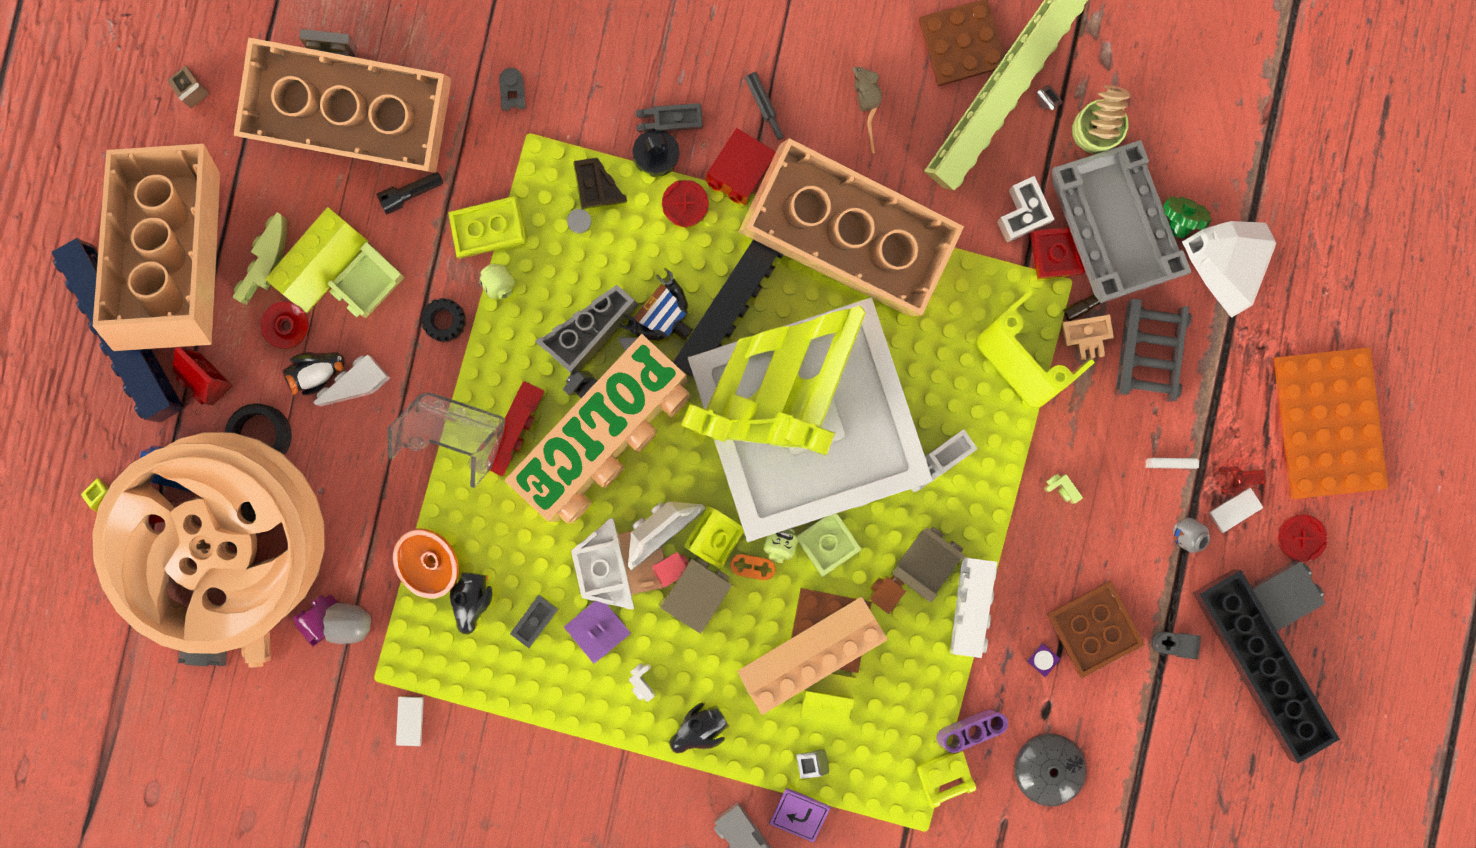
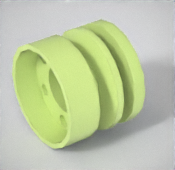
(1089, 142)

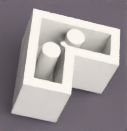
(1031, 211)

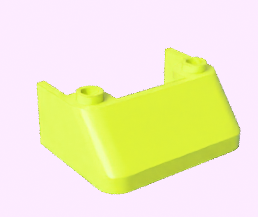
(1017, 365)

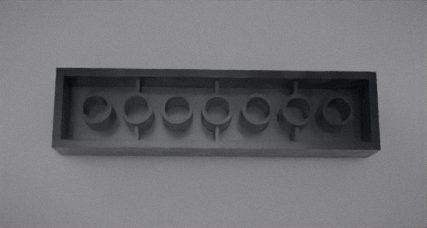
(1266, 666)

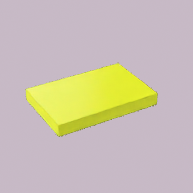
(487, 227)

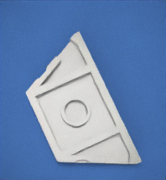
(602, 568)

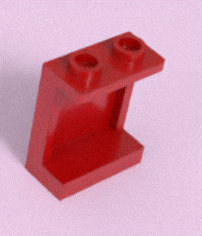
(739, 167)

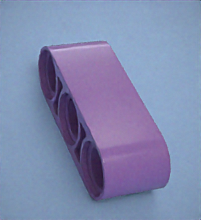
(961, 728)

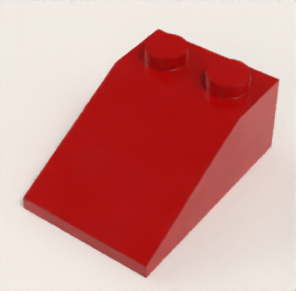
(199, 375)

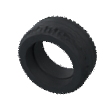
(281, 424)

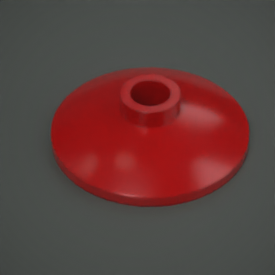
(273, 322)

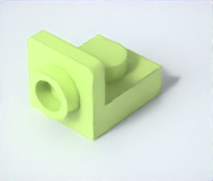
(1067, 491)

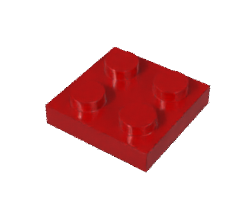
(1055, 254)

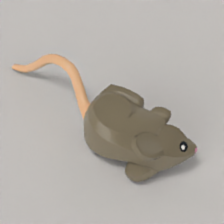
(868, 95)

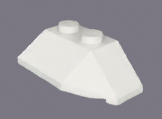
(659, 528)

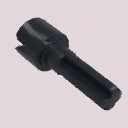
(393, 198)

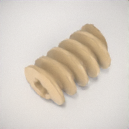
(1111, 112)

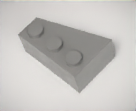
(739, 829)

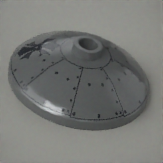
(1038, 758)

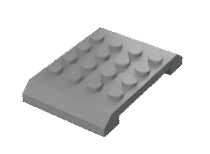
(1118, 222)

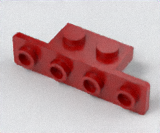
(516, 423)

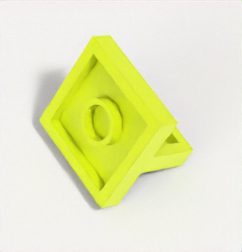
(714, 537)
(829, 699)

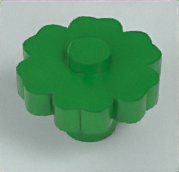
(1185, 216)

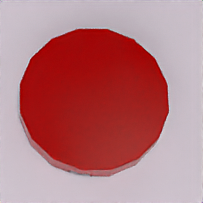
(685, 203)
(1302, 538)

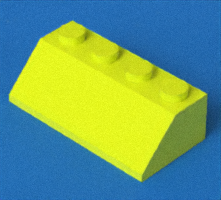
(316, 259)

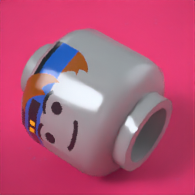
(1191, 535)

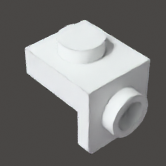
(641, 688)

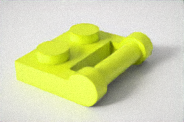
(943, 771)

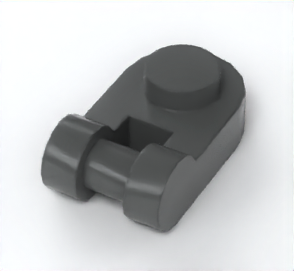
(512, 82)

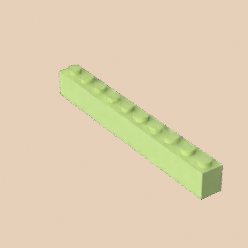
(1002, 91)

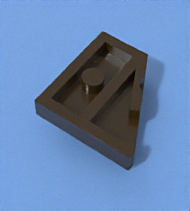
(595, 185)

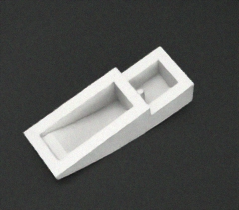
(948, 455)

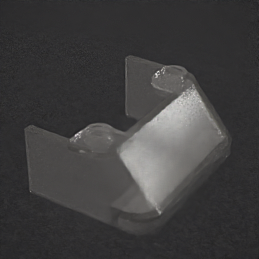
(449, 425)

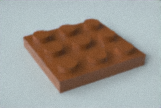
(962, 42)
(816, 606)
(1095, 629)

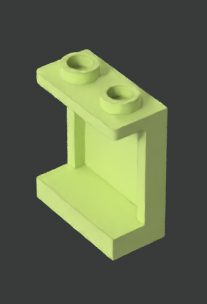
(365, 282)

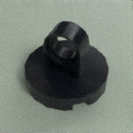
(655, 153)

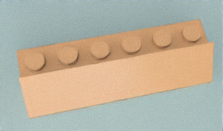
(811, 655)

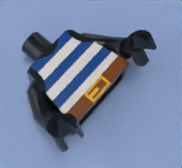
(662, 313)

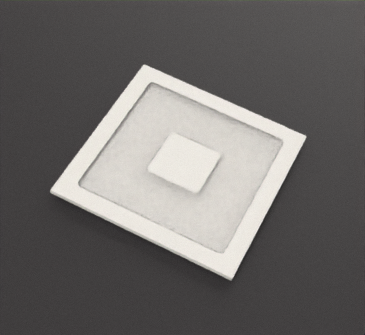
(870, 454)

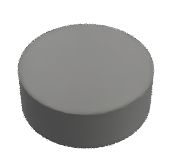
(579, 221)

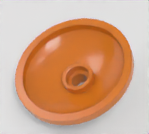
(419, 569)

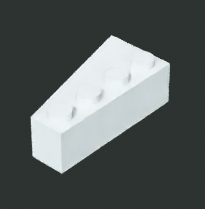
(973, 607)

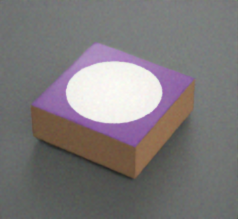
(1043, 659)

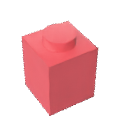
(670, 568)

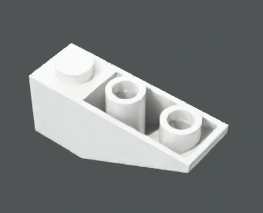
(361, 380)

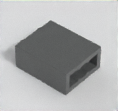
(1288, 594)

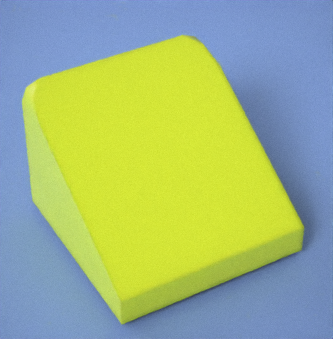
(95, 493)

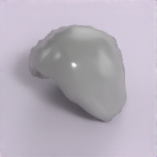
(346, 623)

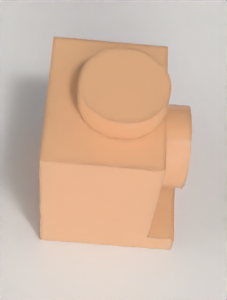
(257, 651)

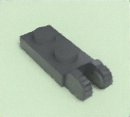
(672, 118)

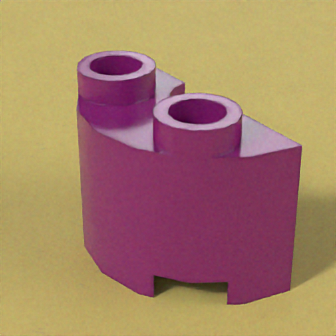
(311, 622)

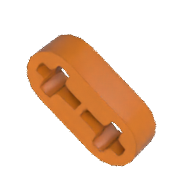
(751, 573)

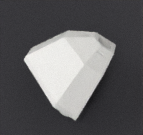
(1232, 261)

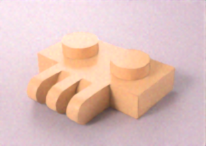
(1088, 335)

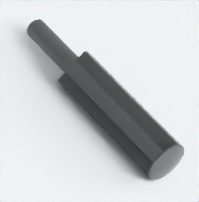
(763, 102)

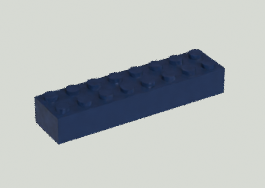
(138, 368)

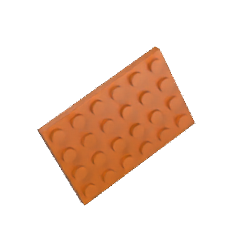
(1330, 423)

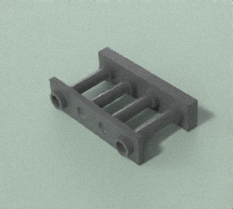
(1132, 336)

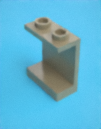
(928, 563)
(696, 594)

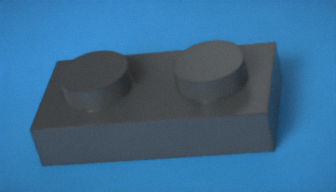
(534, 621)

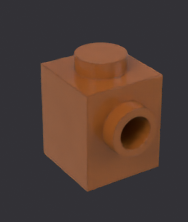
(887, 593)

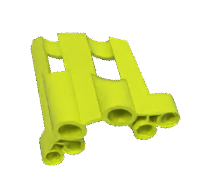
(785, 407)

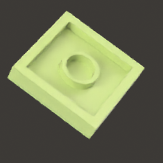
(828, 543)

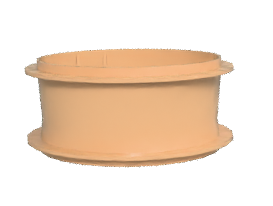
(225, 473)

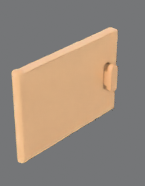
(642, 577)

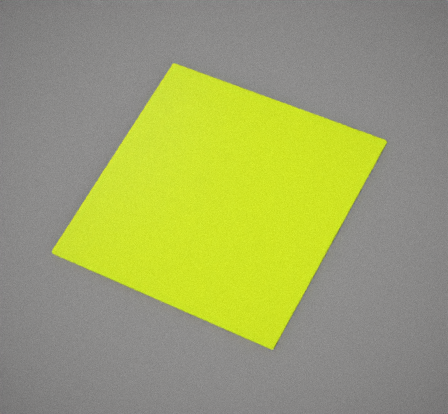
(902, 686)

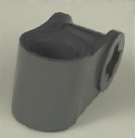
(1179, 644)

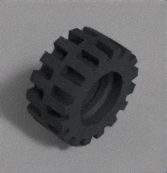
(430, 312)

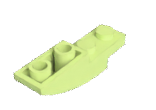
(270, 251)

